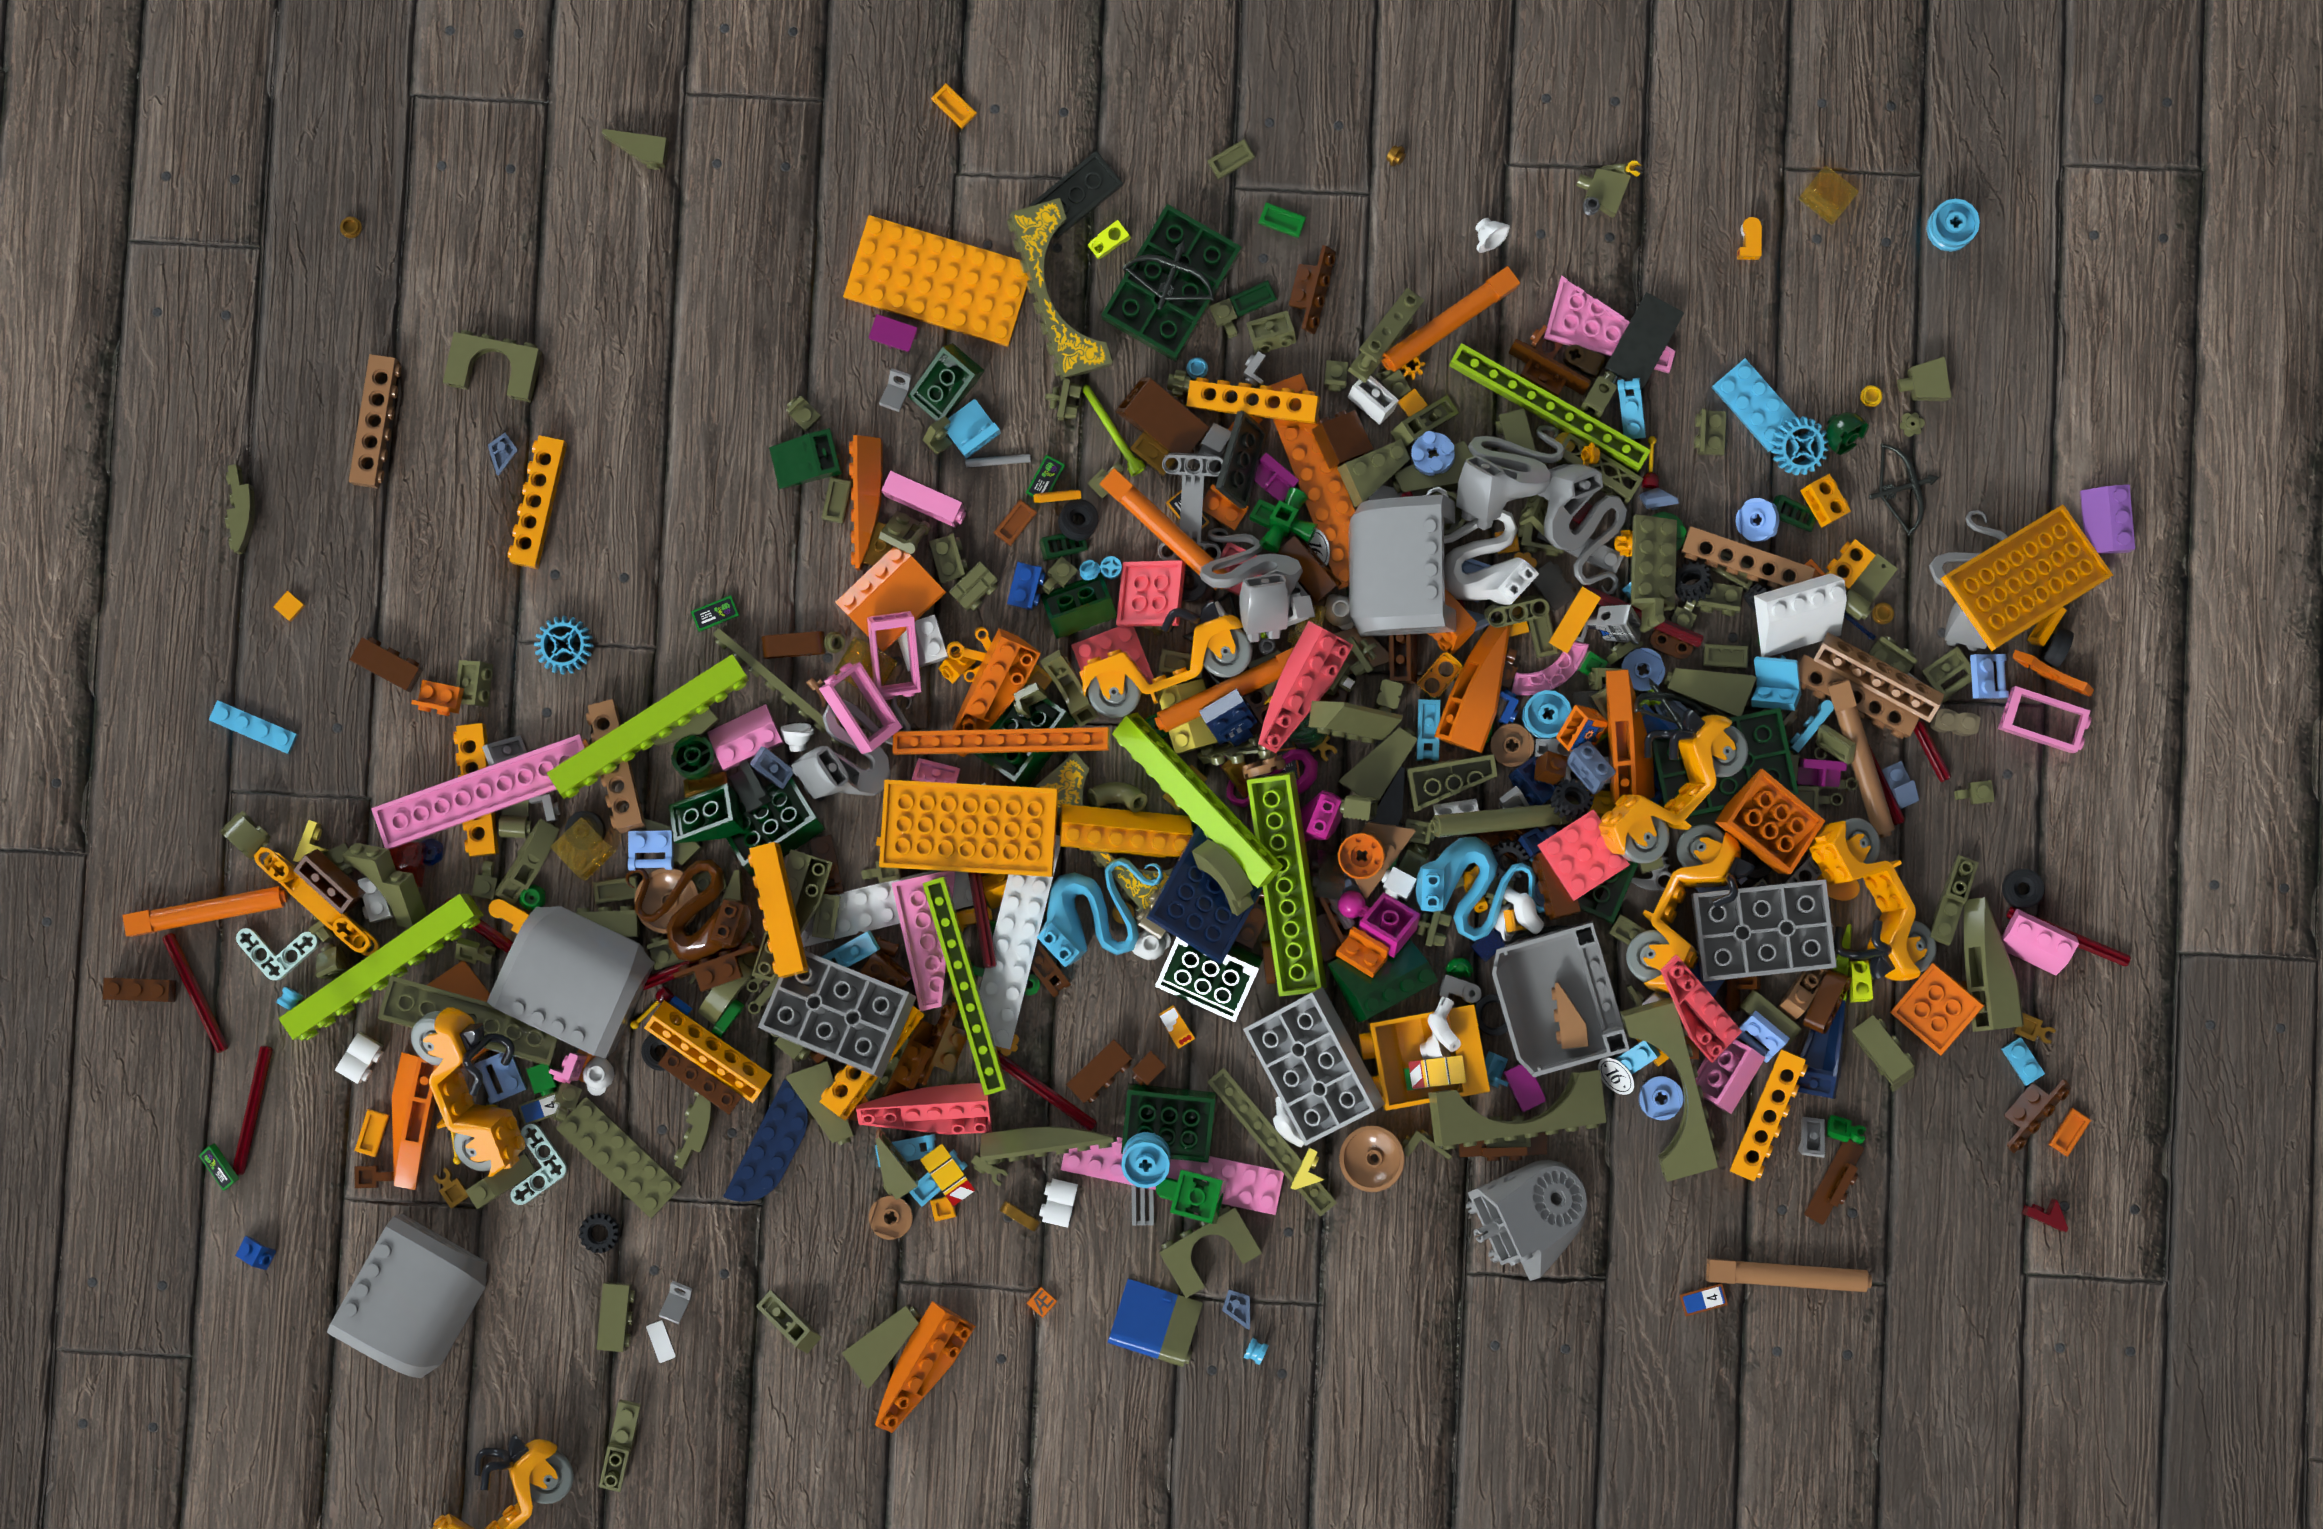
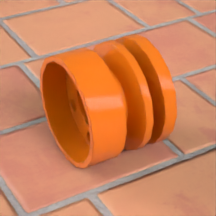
(1349, 852)

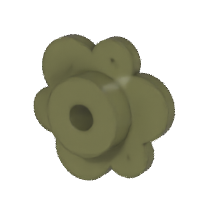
(1910, 430)

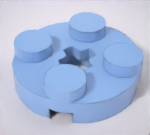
(1434, 465)
(1768, 525)
(1654, 666)
(1667, 1087)

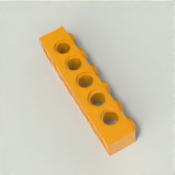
(1307, 413)
(532, 556)
(489, 843)
(708, 1051)
(858, 1087)
(1740, 1164)

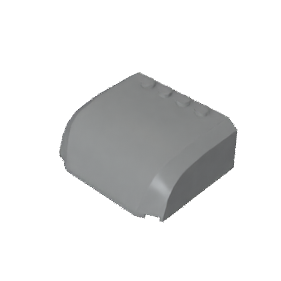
(1399, 566)
(572, 979)
(1524, 983)
(410, 1298)

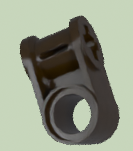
(1588, 361)

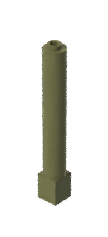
(1497, 820)

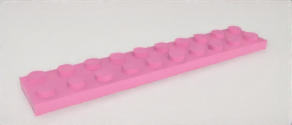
(472, 794)
(1246, 1186)

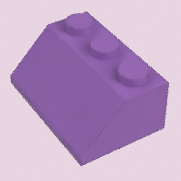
(2108, 518)

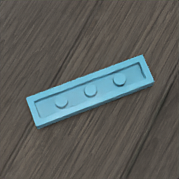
(253, 727)

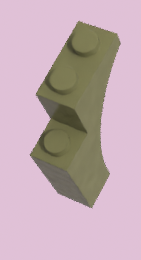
(395, 886)

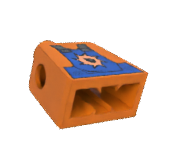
(1582, 726)

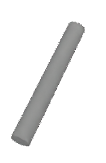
(998, 460)

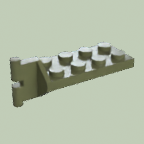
(1653, 568)

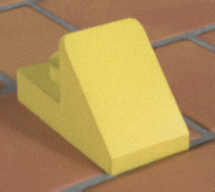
(311, 834)
(1303, 1177)

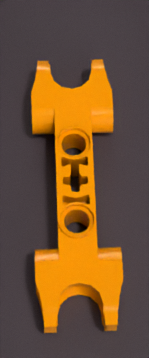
(340, 924)

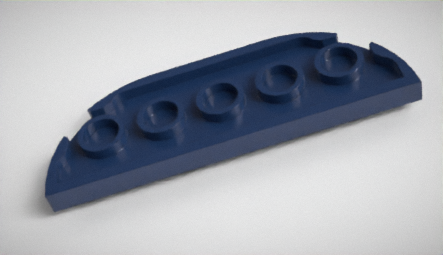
(771, 1147)

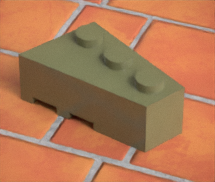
(1372, 470)
(1884, 1052)

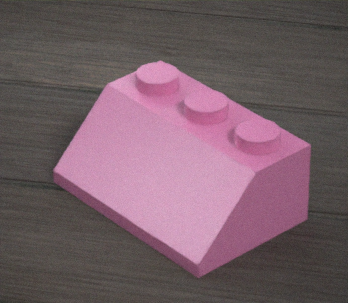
(744, 736)
(2039, 942)
(1729, 1075)

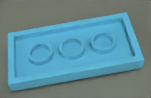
(1753, 402)

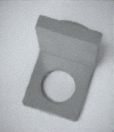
(895, 391)
(676, 1302)

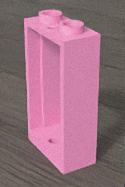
(924, 499)
(889, 621)
(873, 697)
(2011, 708)

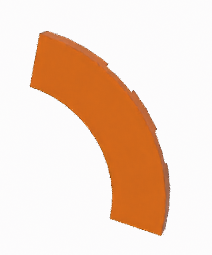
(2052, 674)

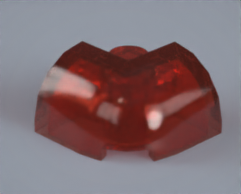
(409, 859)

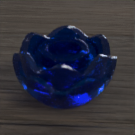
(436, 854)

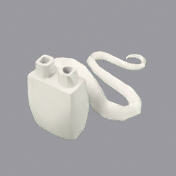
(1497, 582)

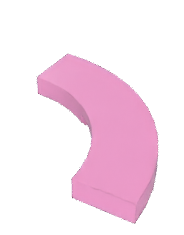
(1553, 676)

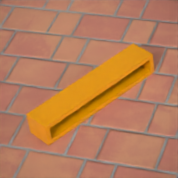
(778, 910)

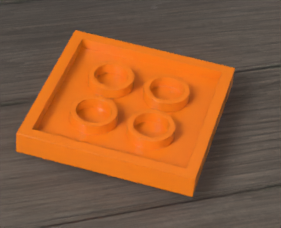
(1937, 1009)

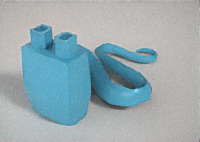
(1439, 878)
(1063, 927)

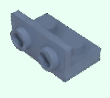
(1590, 767)

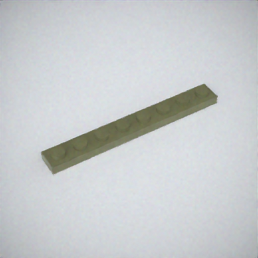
(772, 682)
(1268, 1138)

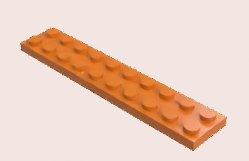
(1326, 493)

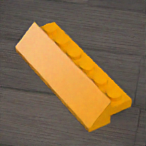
(1123, 831)

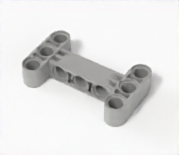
(1191, 498)

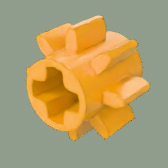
(1407, 370)
(1624, 543)

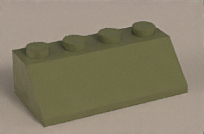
(1352, 720)

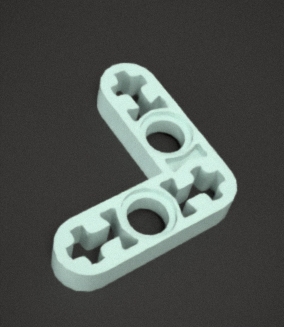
(280, 959)
(545, 1171)

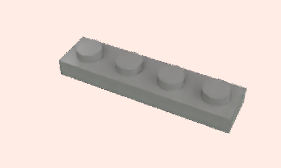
(1603, 557)

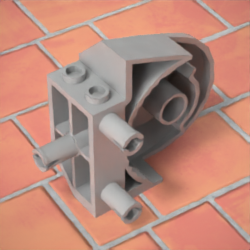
(1530, 1214)

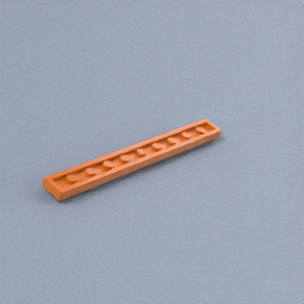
(1001, 741)

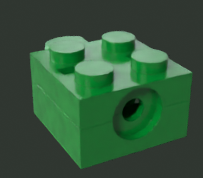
(1194, 1195)

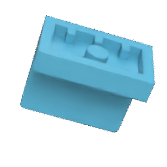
(971, 428)
(1776, 683)

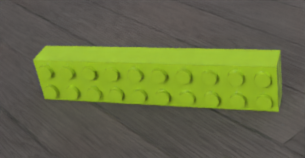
(1289, 894)
(375, 970)

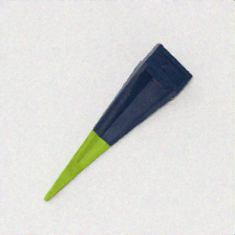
(1825, 1051)

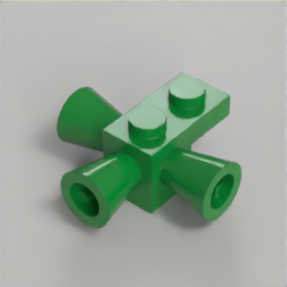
(1282, 520)

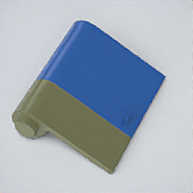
(1155, 1323)

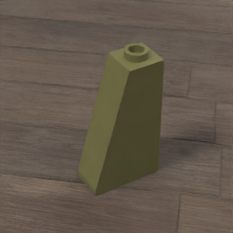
(1419, 484)
(1715, 690)
(1379, 767)
(809, 1086)
(878, 1347)

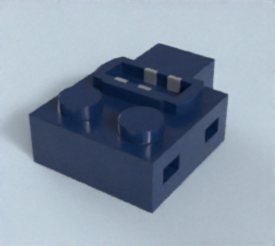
(1229, 719)

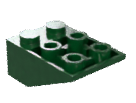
(805, 459)

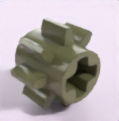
(1178, 383)

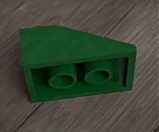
(945, 382)
(707, 816)

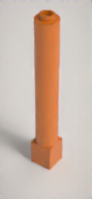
(1448, 321)
(1157, 521)
(1244, 682)
(204, 911)

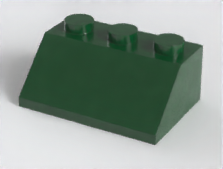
(1078, 606)

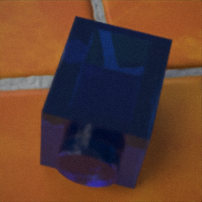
(1487, 946)

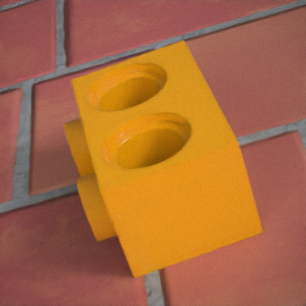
(1821, 503)
(1853, 567)

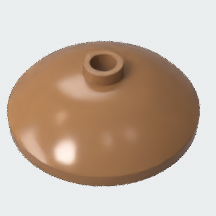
(659, 888)
(1357, 1158)

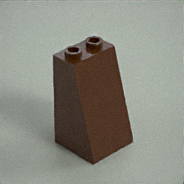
(1162, 417)

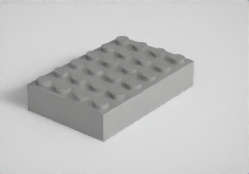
(1764, 931)
(839, 1014)
(1314, 1066)

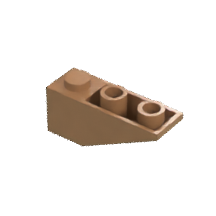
(1801, 993)
(1572, 1025)

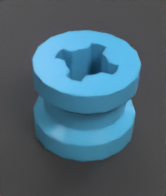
(1111, 564)
(289, 998)
(1255, 1351)

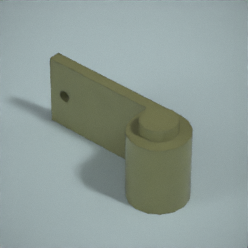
(1868, 587)
(515, 821)

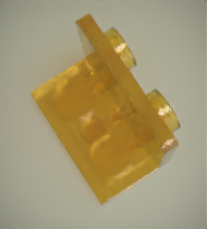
(1828, 195)
(582, 849)

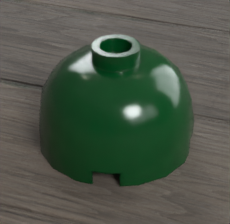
(1844, 430)
(693, 757)

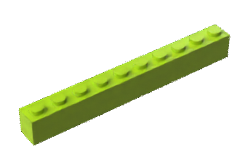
(1549, 407)
(647, 727)
(1196, 799)
(965, 986)

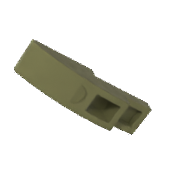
(241, 518)
(529, 861)
(1952, 899)
(700, 1116)
(620, 1445)

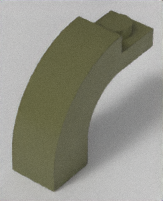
(1070, 687)
(1227, 872)
(722, 996)

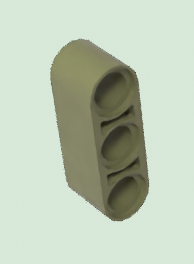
(1527, 612)
(1757, 1002)

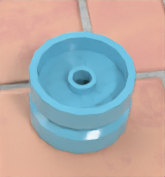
(1960, 214)
(1537, 705)
(1150, 1148)

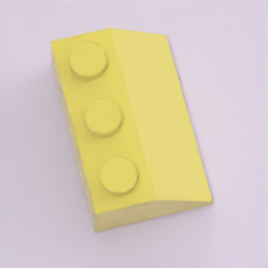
(1194, 733)

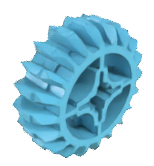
(1793, 451)
(570, 637)

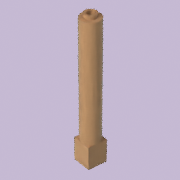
(1863, 763)
(1787, 1275)

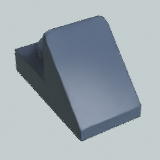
(771, 767)
(1901, 785)

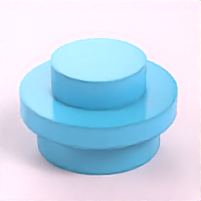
(1197, 368)
(1089, 570)

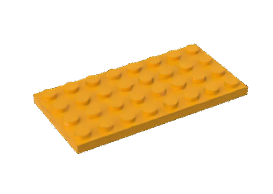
(937, 281)
(2026, 577)
(968, 828)

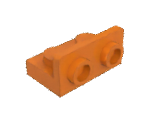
(1222, 509)
(440, 697)
(1363, 952)

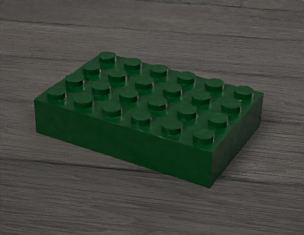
(1135, 306)
(1766, 751)

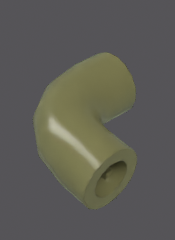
(1117, 793)

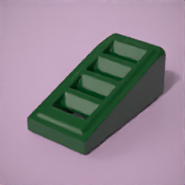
(1781, 499)
(1056, 553)

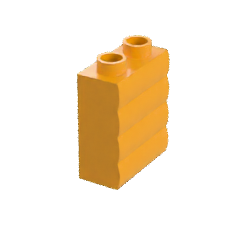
(1398, 1042)

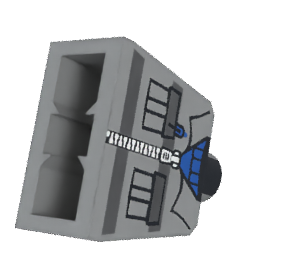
(1617, 623)

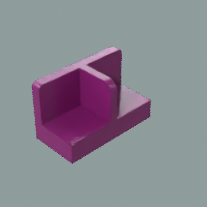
(893, 333)
(1274, 478)
(1820, 772)
(1524, 1087)

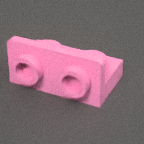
(935, 772)
(572, 1067)

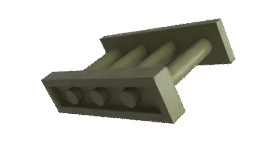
(1386, 335)

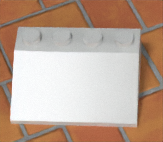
(1800, 614)

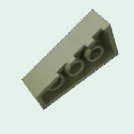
(1444, 779)

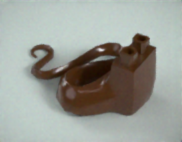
(722, 930)

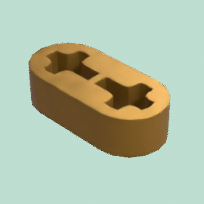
(1019, 1216)

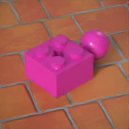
(1385, 921)

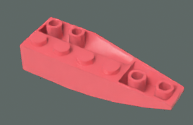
(1303, 680)
(1700, 1013)
(931, 1110)

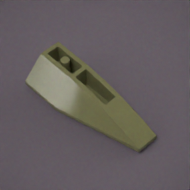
(807, 883)
(1989, 970)
(1038, 1141)

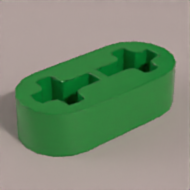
(728, 1018)

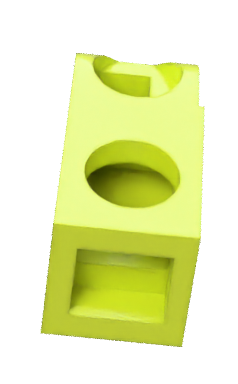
(1109, 240)
(1861, 981)

